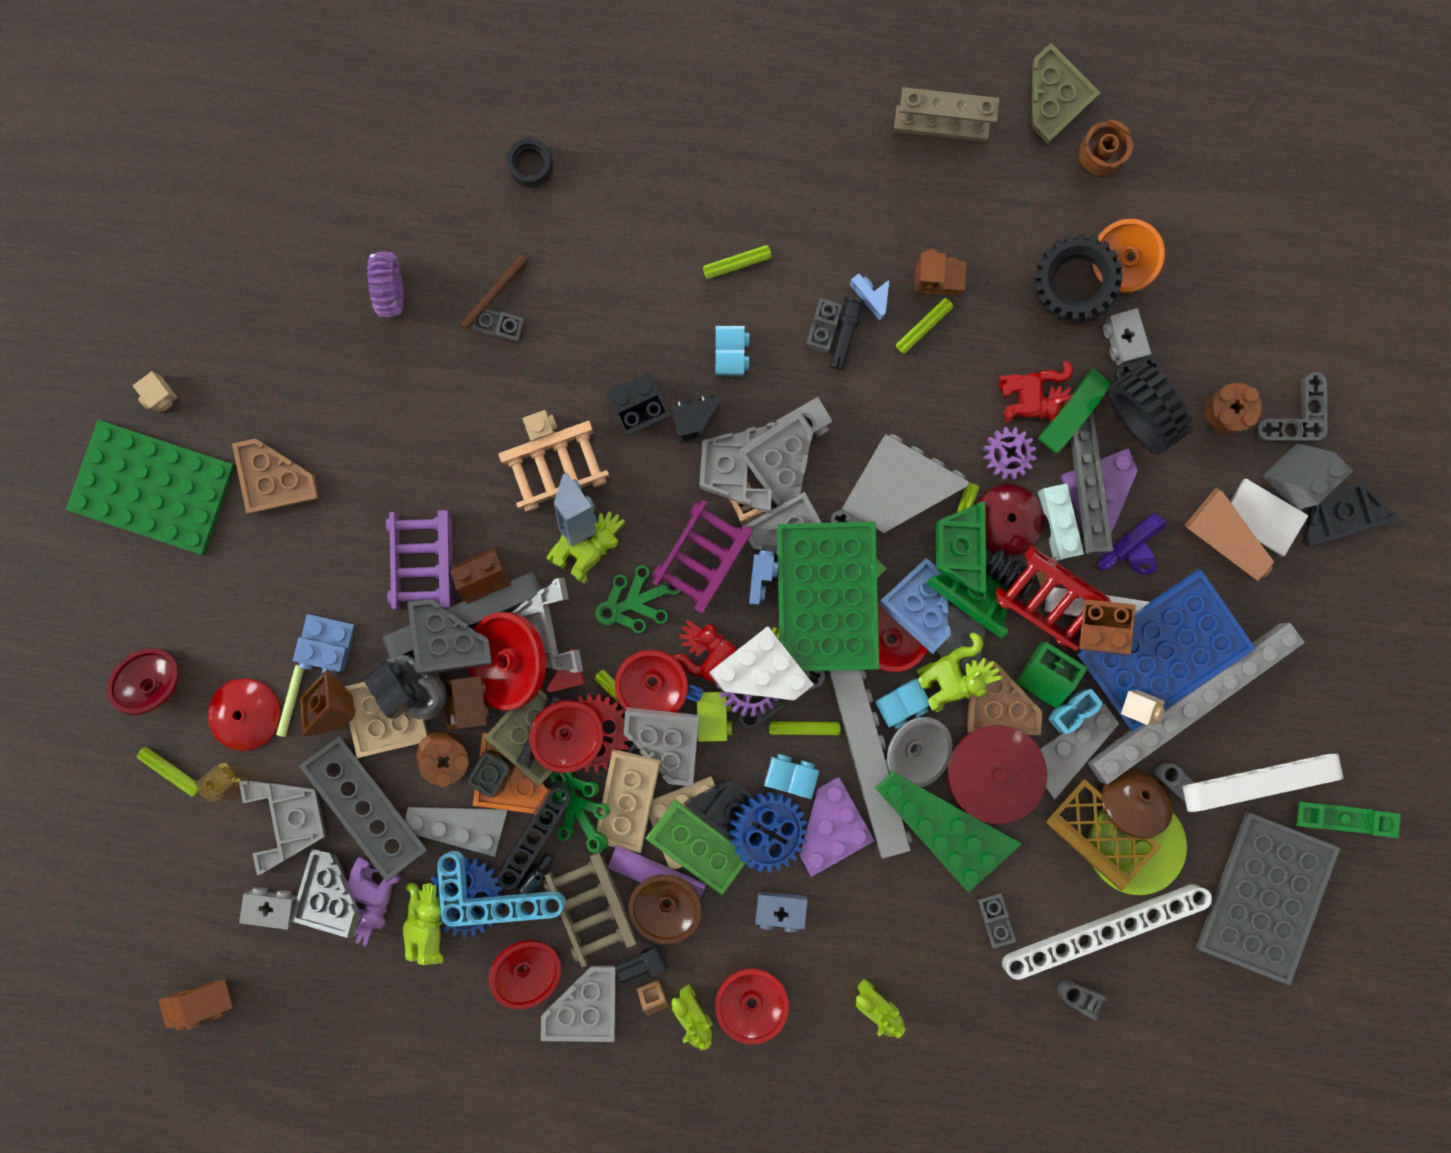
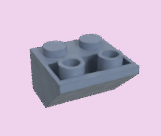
(574, 511)

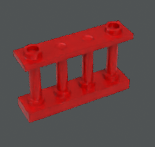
(1056, 575)

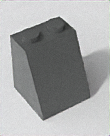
(1306, 475)

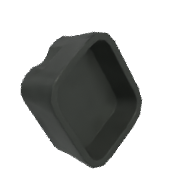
(490, 773)

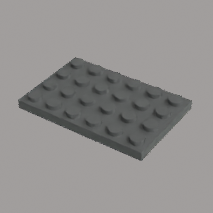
(1267, 898)

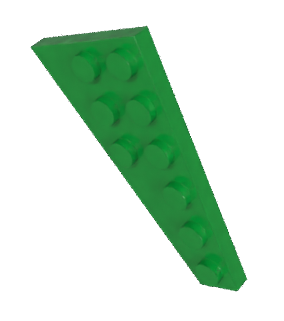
(957, 839)

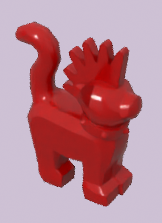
(1030, 394)
(701, 640)

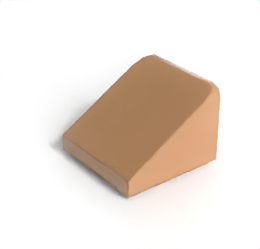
(652, 998)

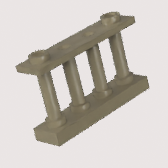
(945, 114)
(615, 911)

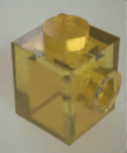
(217, 782)

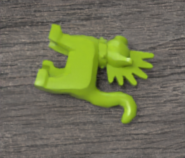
(587, 551)
(950, 677)
(422, 926)
(879, 1011)
(692, 1019)

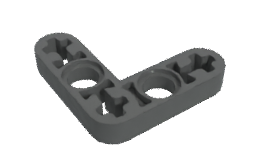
(1308, 419)

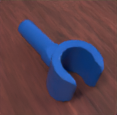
(695, 693)

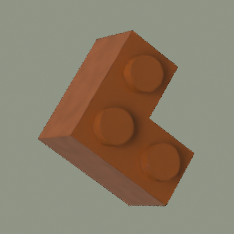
(939, 274)
(191, 1006)

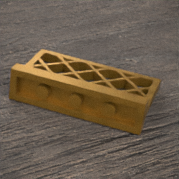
(1089, 851)

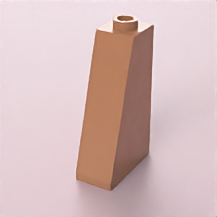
(1227, 532)

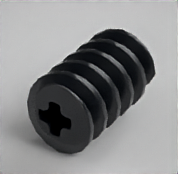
(1008, 571)

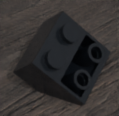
(638, 404)
(695, 418)

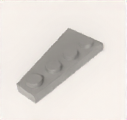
(1070, 751)
(463, 827)

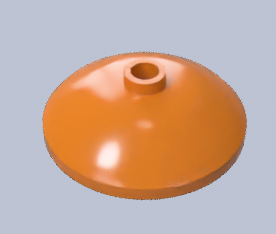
(1145, 242)

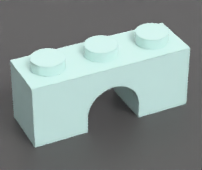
(1058, 508)

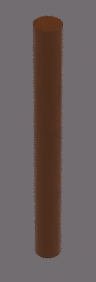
(493, 292)

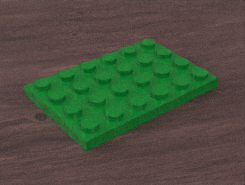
(150, 487)
(829, 595)

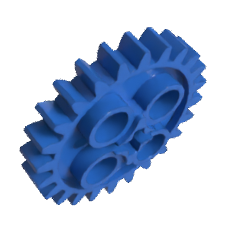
(780, 812)
(481, 881)

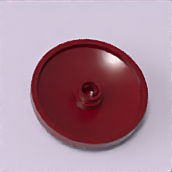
(997, 774)

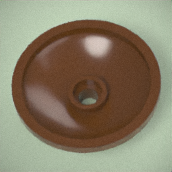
(1133, 813)
(663, 921)

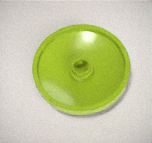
(1162, 866)

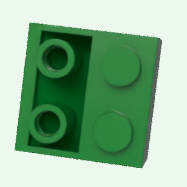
(1050, 674)

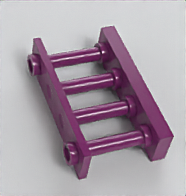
(713, 576)

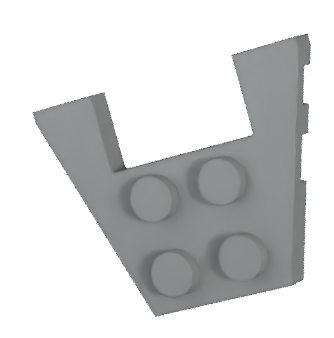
(726, 471)
(538, 614)
(295, 819)

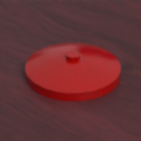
(516, 661)

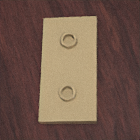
(630, 796)

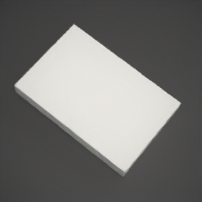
(1268, 517)

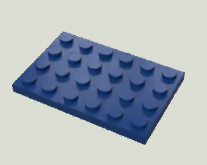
(1175, 646)

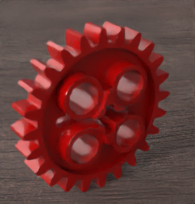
(606, 711)

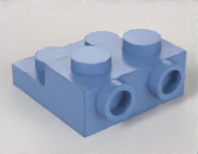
(763, 571)
(324, 644)

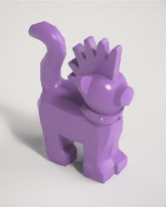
(371, 893)

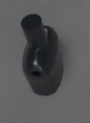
(534, 876)

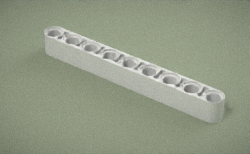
(1118, 931)

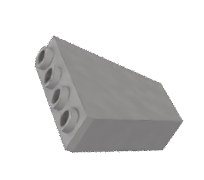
(900, 485)

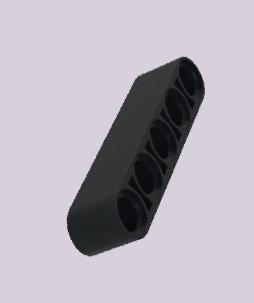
(530, 845)

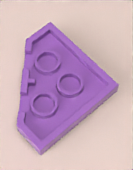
(1118, 476)
(832, 828)

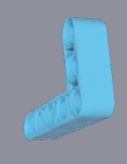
(490, 904)

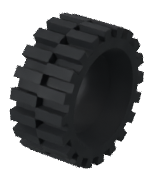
(1078, 248)
(1150, 408)

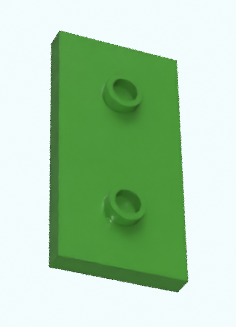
(696, 846)

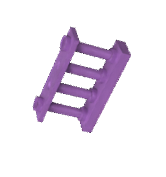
(442, 547)

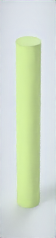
(290, 701)

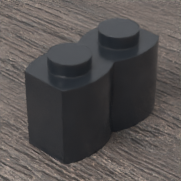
(390, 689)

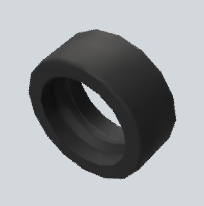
(525, 145)

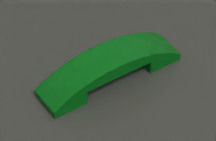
(1075, 411)
(1348, 819)

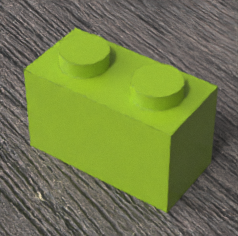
(713, 717)

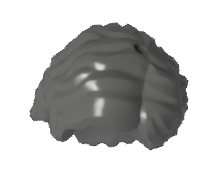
(429, 687)

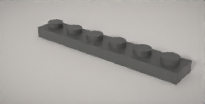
(1091, 489)

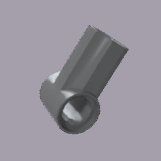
(1177, 779)

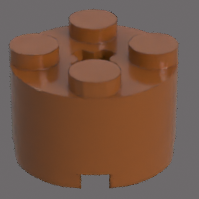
(1104, 161)
(1245, 409)
(444, 745)

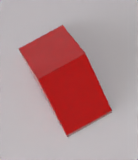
(566, 679)

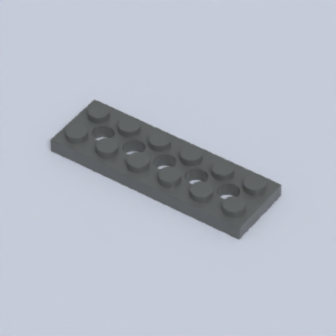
(360, 825)

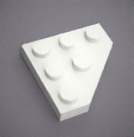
(762, 670)

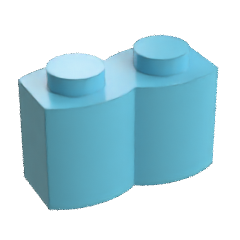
(730, 351)
(902, 703)
(1071, 715)
(791, 777)

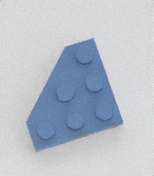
(920, 607)

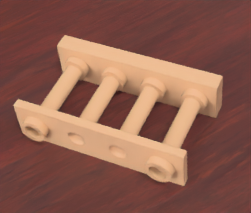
(537, 448)

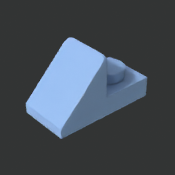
(874, 300)

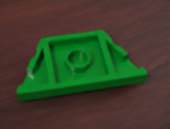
(963, 547)
(980, 607)

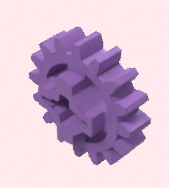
(1001, 448)

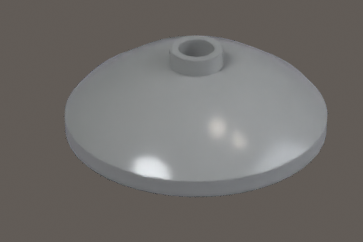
(929, 751)

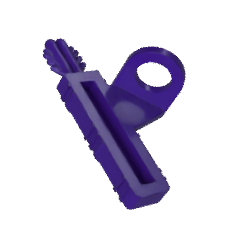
(1135, 546)

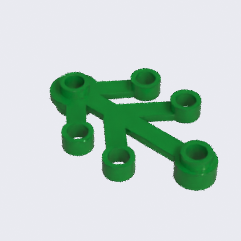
(633, 602)
(577, 806)

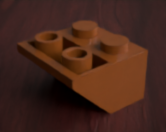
(1107, 627)

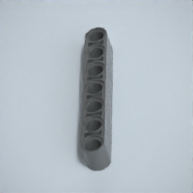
(505, 599)

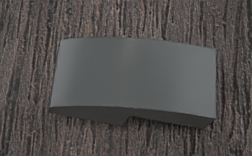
(498, 325)
(823, 326)
(996, 921)

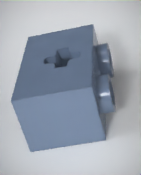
(793, 905)

